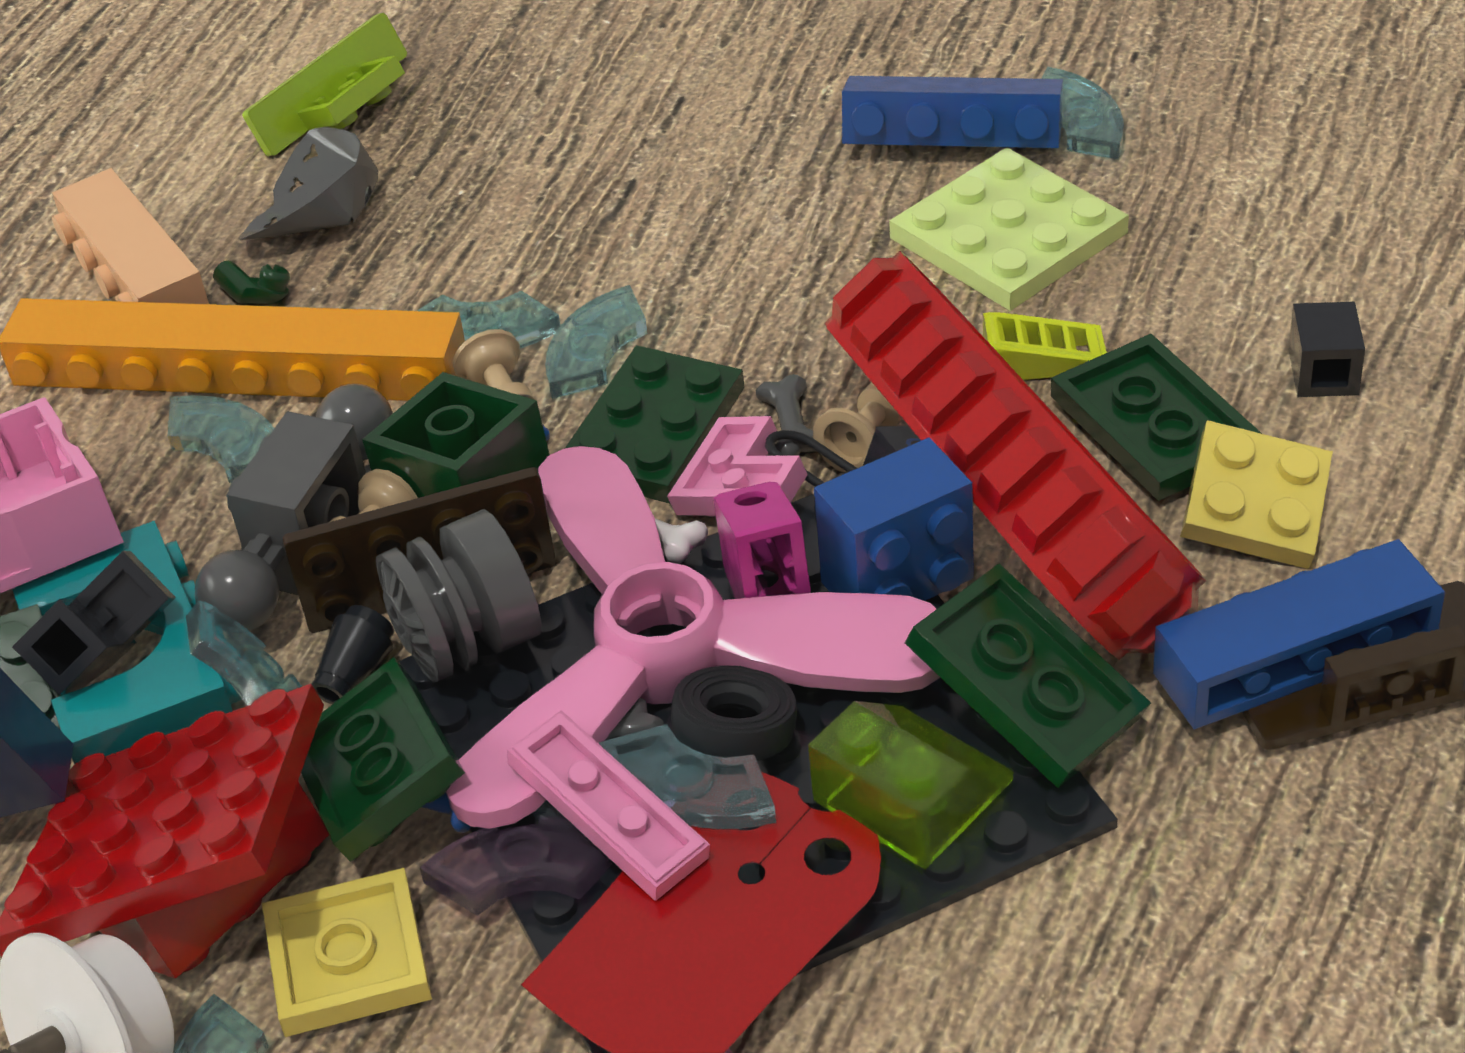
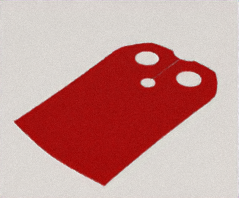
(711, 948)

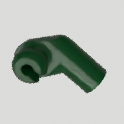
(251, 290)

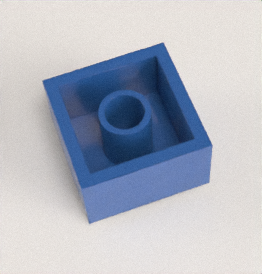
(897, 525)

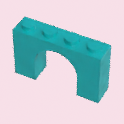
(160, 692)

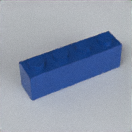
(952, 111)
(1279, 635)

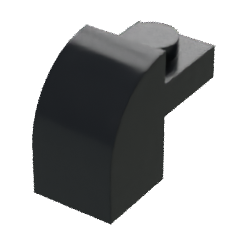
(95, 629)

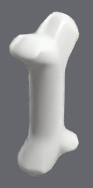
(680, 539)

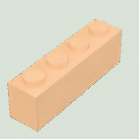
(124, 243)

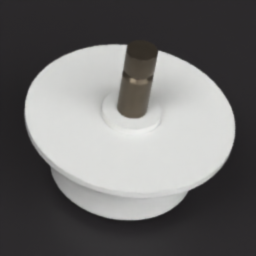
(81, 998)

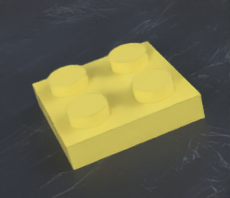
(1257, 494)
(345, 952)

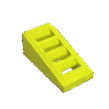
(1036, 343)

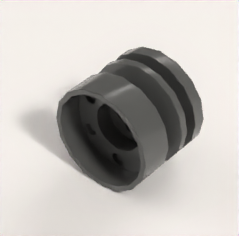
(471, 590)

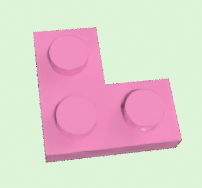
(730, 460)

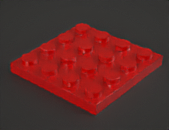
(165, 819)

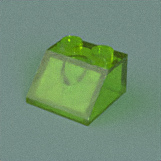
(902, 778)

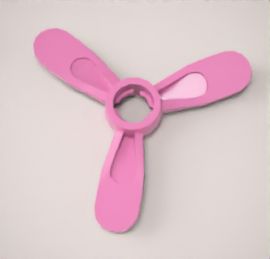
(614, 538)

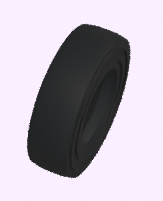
(737, 689)

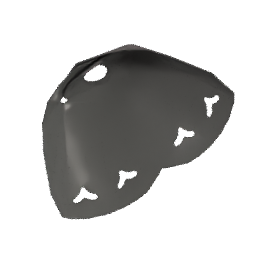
(333, 188)

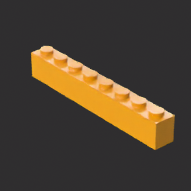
(226, 347)

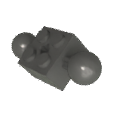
(294, 482)

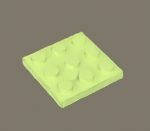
(1008, 228)

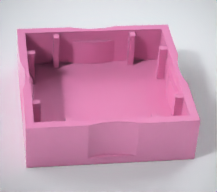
(48, 498)

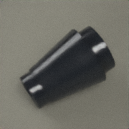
(352, 651)

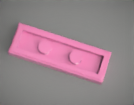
(608, 805)

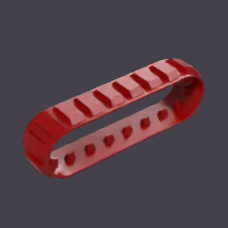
(1023, 463)

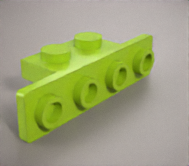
(330, 87)

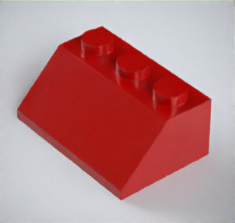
(182, 934)

